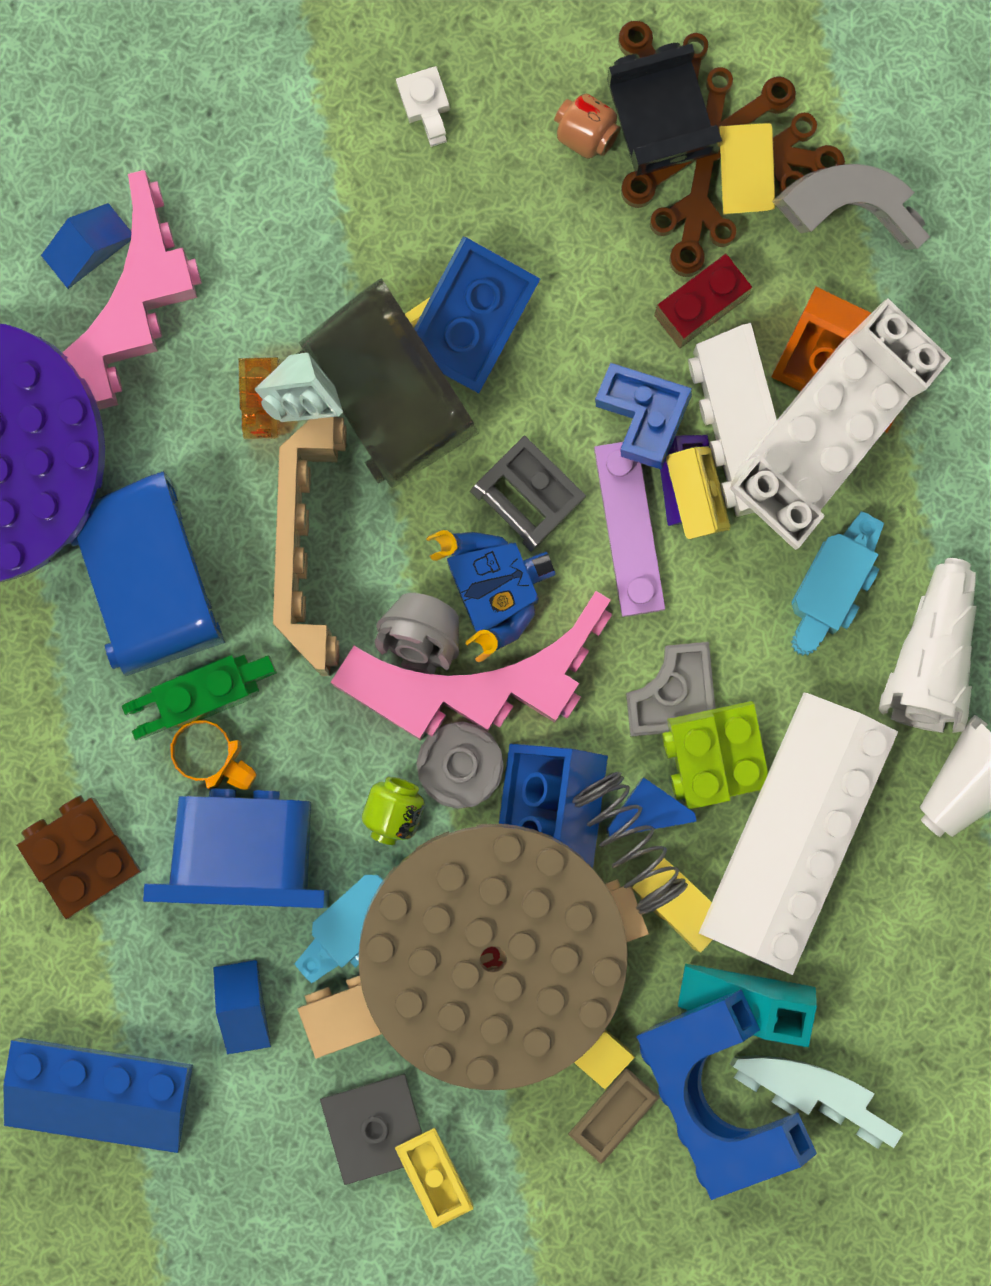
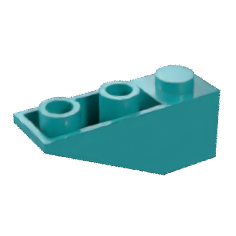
(780, 1007)

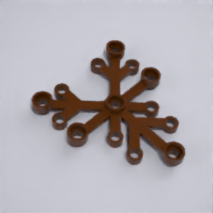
(697, 206)

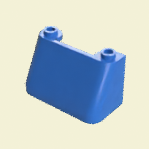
(146, 577)

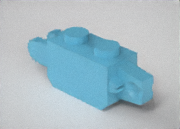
(834, 581)
(338, 931)

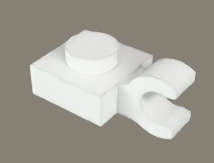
(425, 100)

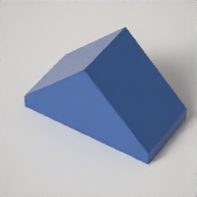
(85, 243)
(658, 809)
(241, 1007)

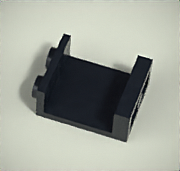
(662, 109)

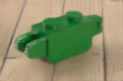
(201, 693)

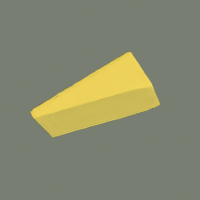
(434, 1178)

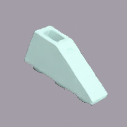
(299, 391)

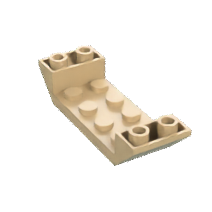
(314, 442)

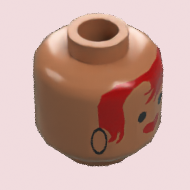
(587, 126)

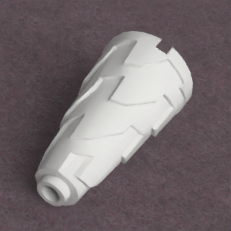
(935, 660)

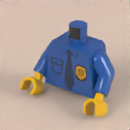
(493, 585)

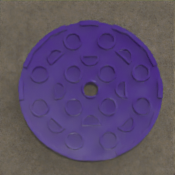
(47, 452)

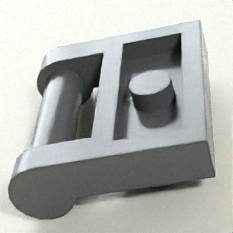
(538, 483)

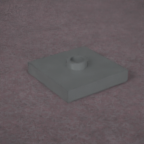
(369, 1125)

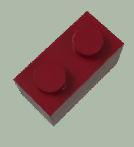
(703, 300)

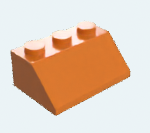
(816, 336)

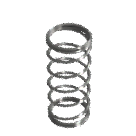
(665, 893)

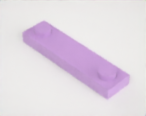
(629, 532)

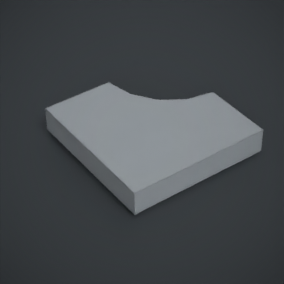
(679, 689)

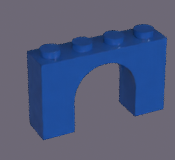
(723, 1154)

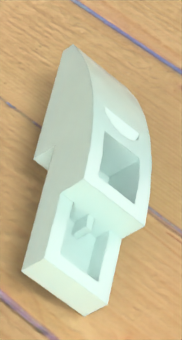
(803, 1084)

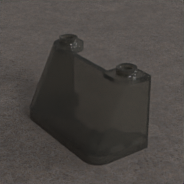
(389, 385)

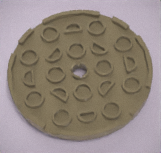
(481, 892)

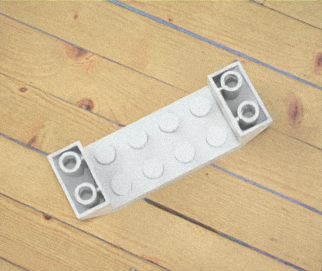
(836, 421)

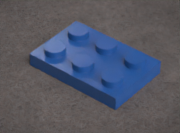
(474, 312)

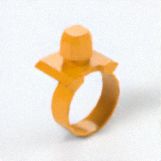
(239, 773)

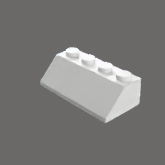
(734, 401)

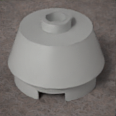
(420, 632)

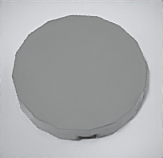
(460, 784)

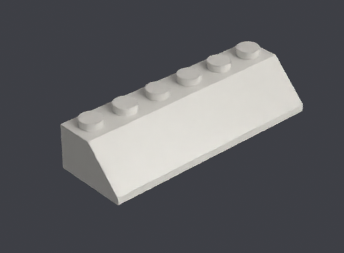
(798, 832)

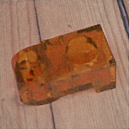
(255, 420)

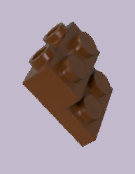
(78, 855)

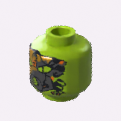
(393, 810)

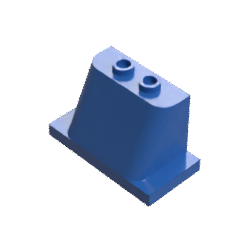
(240, 852)

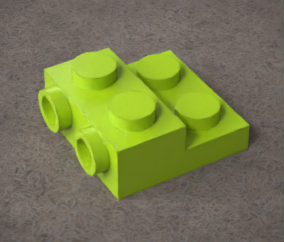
(716, 754)

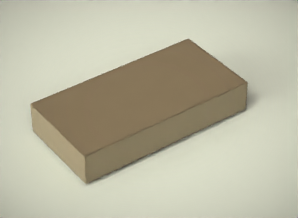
(613, 1115)

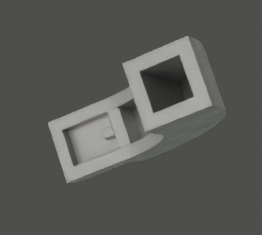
(876, 190)

